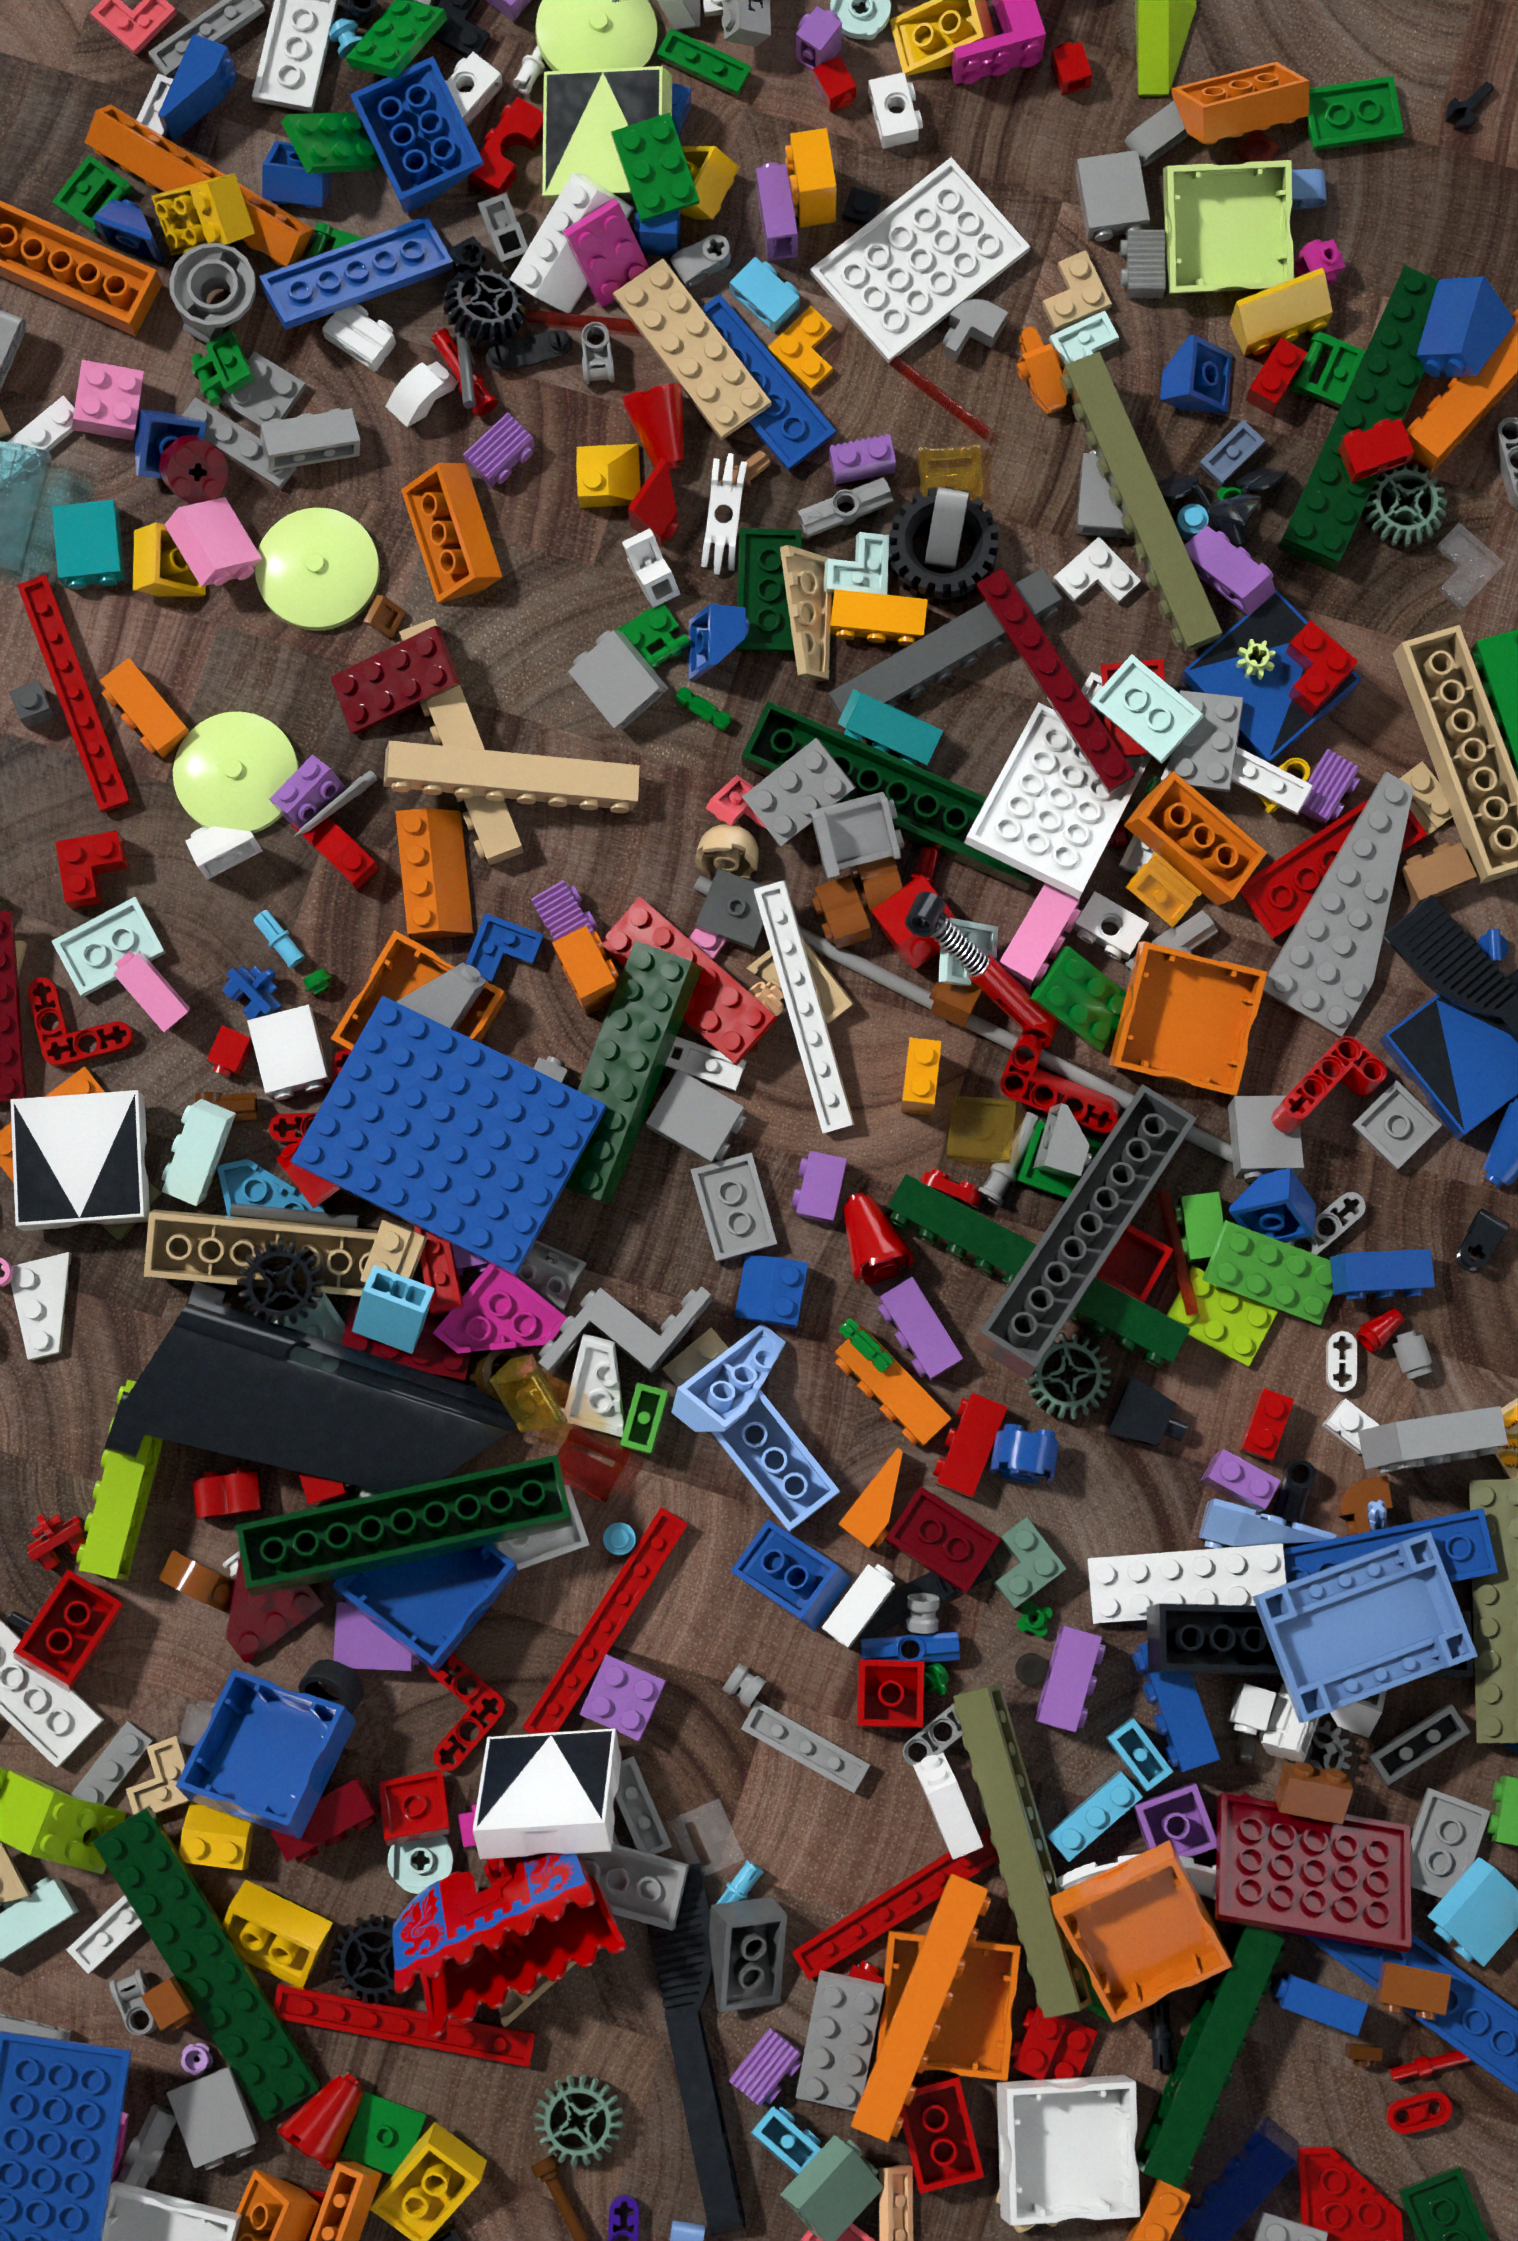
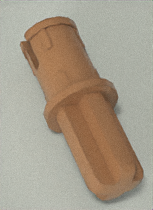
(755, 466)

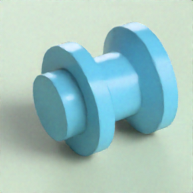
(344, 33)
(1191, 520)
(619, 1539)

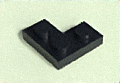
(458, 32)

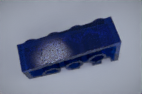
(1242, 2185)

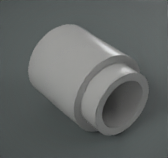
(1413, 1355)

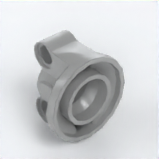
(199, 273)

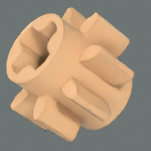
(768, 995)

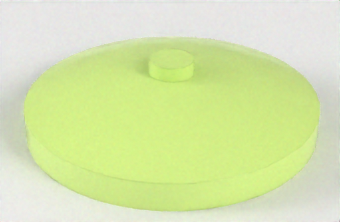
(595, 34)
(317, 569)
(232, 770)

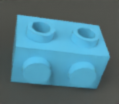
(785, 2140)

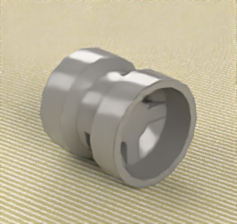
(922, 1613)
(744, 1685)

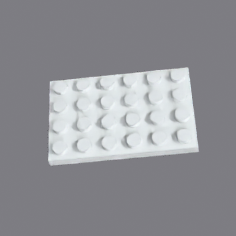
(919, 260)
(1050, 808)

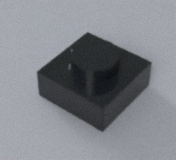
(861, 206)

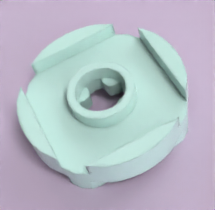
(862, 25)
(407, 1873)

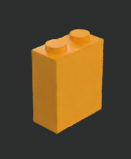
(921, 1076)

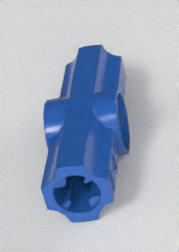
(932, 1647)

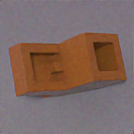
(1355, 1502)
(197, 1581)

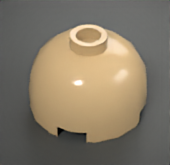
(729, 850)

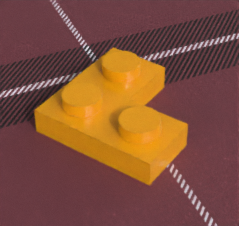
(796, 349)

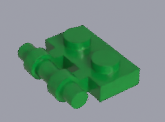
(230, 364)
(651, 628)

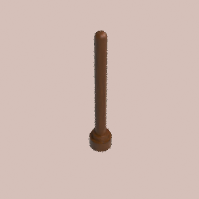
(548, 2172)

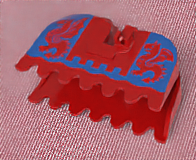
(501, 1939)

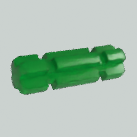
(703, 708)
(866, 1345)

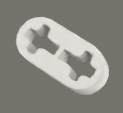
(1349, 1362)

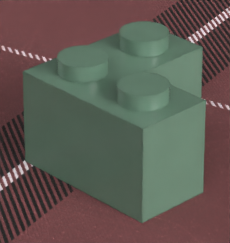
(1036, 1564)

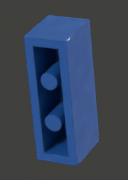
(1382, 1273)

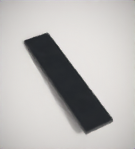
(895, 1607)

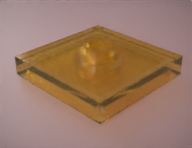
(982, 1129)

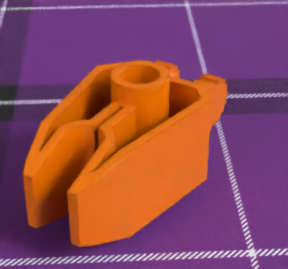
(1041, 371)

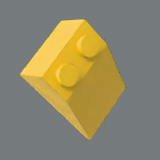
(931, 31)
(429, 2184)

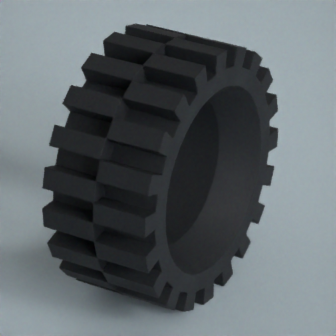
(910, 572)

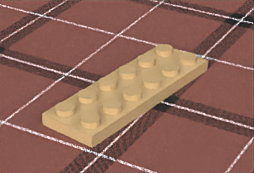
(692, 349)

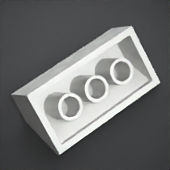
(549, 265)

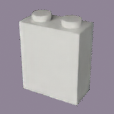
(289, 1052)
(859, 1605)
(948, 1805)

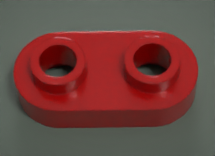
(964, 1193)
(1417, 2112)

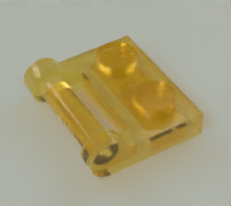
(960, 478)

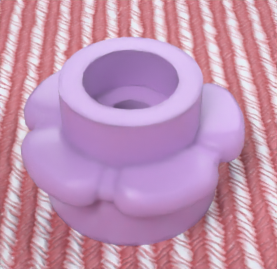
(188, 2062)

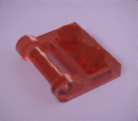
(586, 1472)

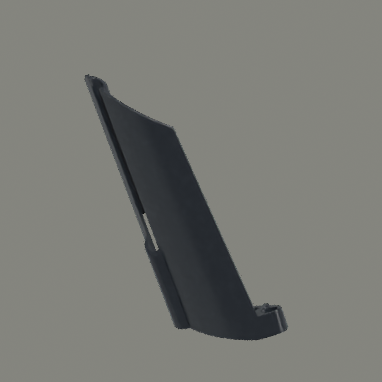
(234, 1391)

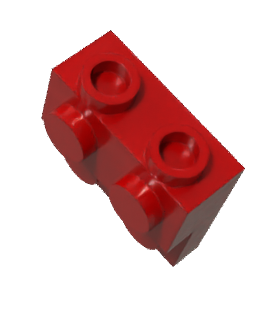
(1052, 2046)

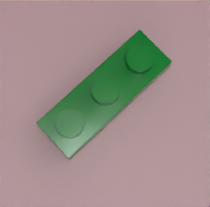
(704, 62)

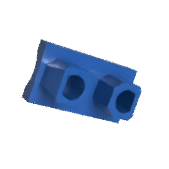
(257, 987)

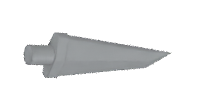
(351, 792)

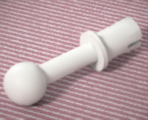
(529, 72)

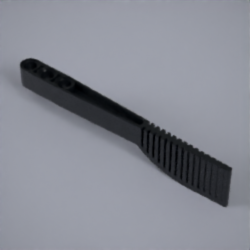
(1454, 964)
(685, 1979)

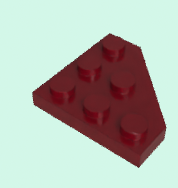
(265, 1618)

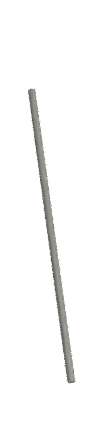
(985, 1028)

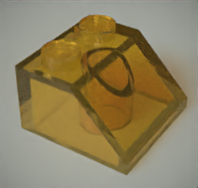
(528, 1395)

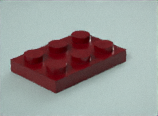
(942, 1540)

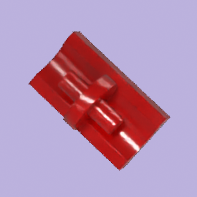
(44, 1548)

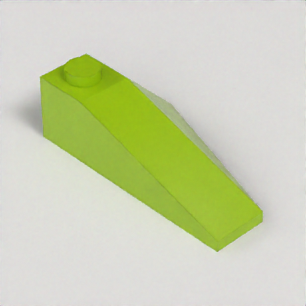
(1160, 39)

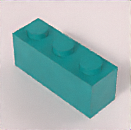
(889, 728)

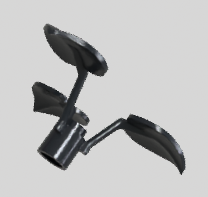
(1232, 511)

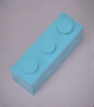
(1094, 1816)

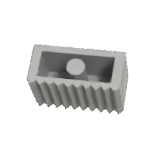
(1144, 264)

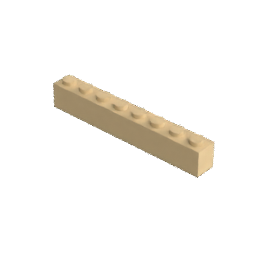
(457, 729)
(511, 776)

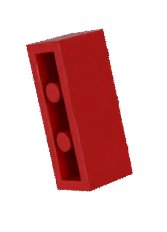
(969, 1444)

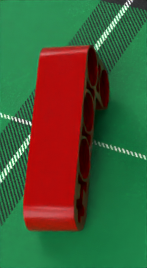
(1343, 1062)
(1062, 1089)

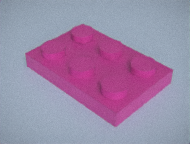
(606, 251)

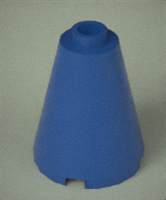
(1503, 1155)

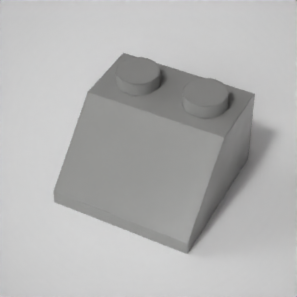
(1062, 1145)

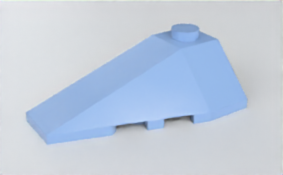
(728, 1384)
(1239, 1526)

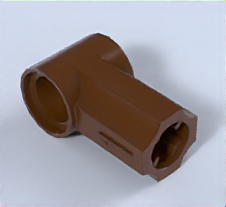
(244, 1104)

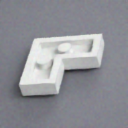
(1099, 566)

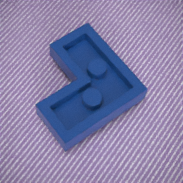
(501, 938)

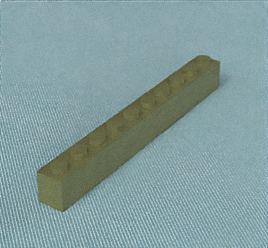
(1141, 503)
(1020, 1848)

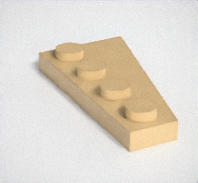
(808, 610)

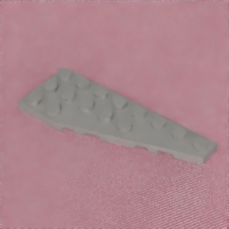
(1340, 934)

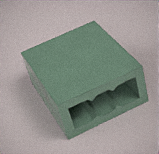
(833, 2189)

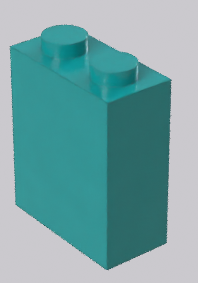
(88, 544)

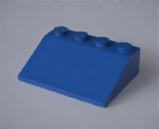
(417, 133)

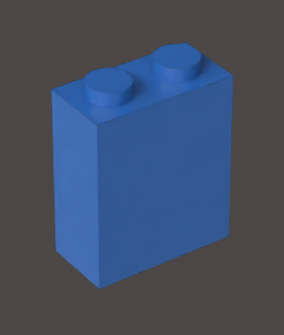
(1319, 2002)

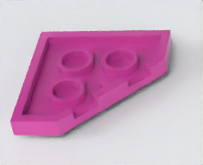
(500, 1314)

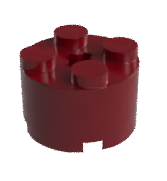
(183, 455)

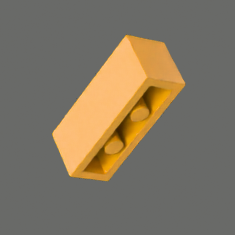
(878, 617)

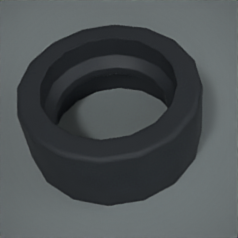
(336, 1676)

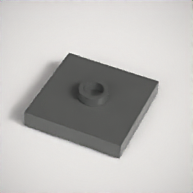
(732, 910)

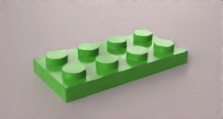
(1271, 1272)

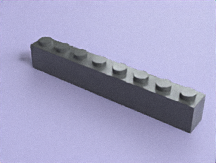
(945, 649)

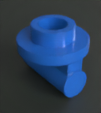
(1493, 945)

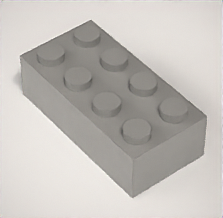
(1433, 1440)

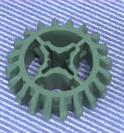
(1418, 525)
(1095, 1372)
(571, 2105)

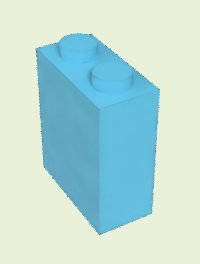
(393, 1309)
(1478, 1913)

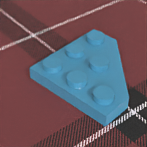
(251, 1185)

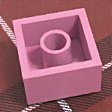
(107, 400)

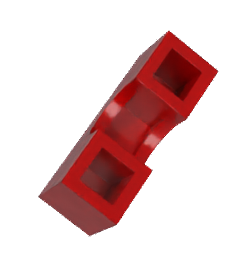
(519, 125)

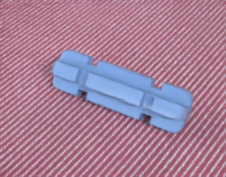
(1377, 1515)

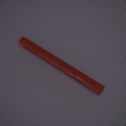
(579, 320)
(940, 397)
(1178, 1253)

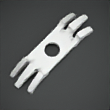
(723, 533)

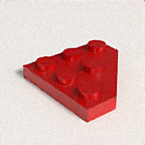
(1342, 2200)

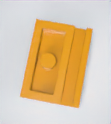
(1163, 889)

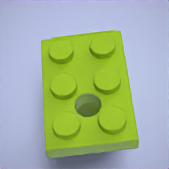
(51, 1822)

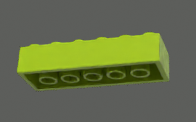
(119, 1508)

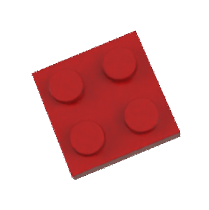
(414, 1807)

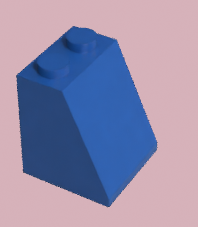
(1463, 327)

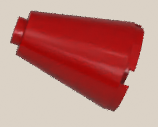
(658, 422)
(873, 1241)
(324, 2121)

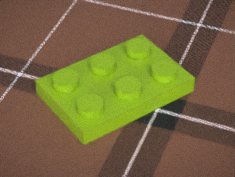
(1225, 1319)

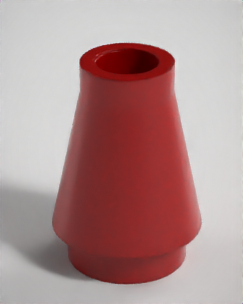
(1377, 1332)

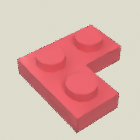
(135, 27)
(729, 804)

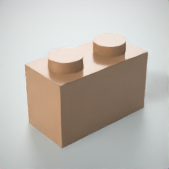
(1438, 873)

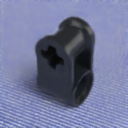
(1484, 1236)

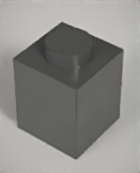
(32, 704)

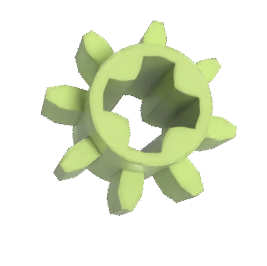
(1251, 666)

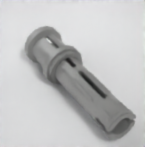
(1005, 1173)

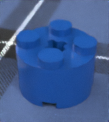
(1025, 1454)

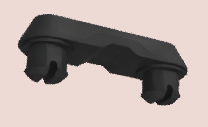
(529, 351)

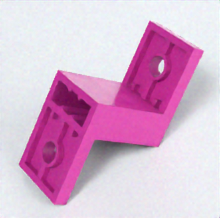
(1017, 46)

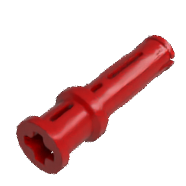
(448, 349)

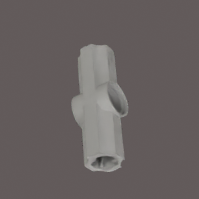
(863, 499)
(1186, 936)
(148, 2148)

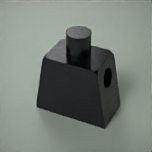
(1145, 1416)

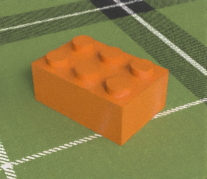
(587, 968)

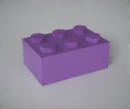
(1069, 1679)

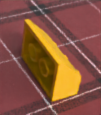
(1282, 312)
(276, 1933)

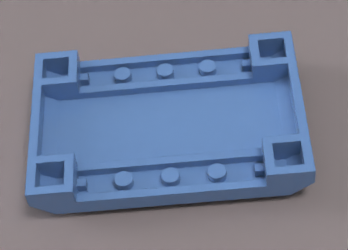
(1364, 1626)

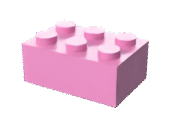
(1040, 935)

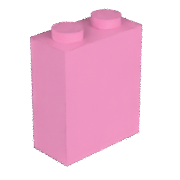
(213, 542)
(150, 989)

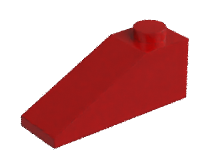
(341, 852)

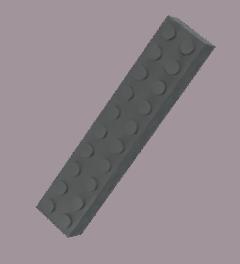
(1084, 1232)

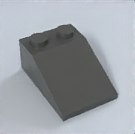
(747, 1953)

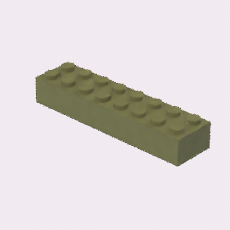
(1497, 1615)

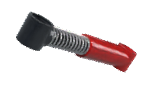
(928, 919)

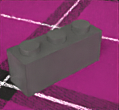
(1417, 1744)

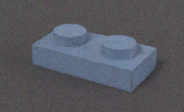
(1232, 452)

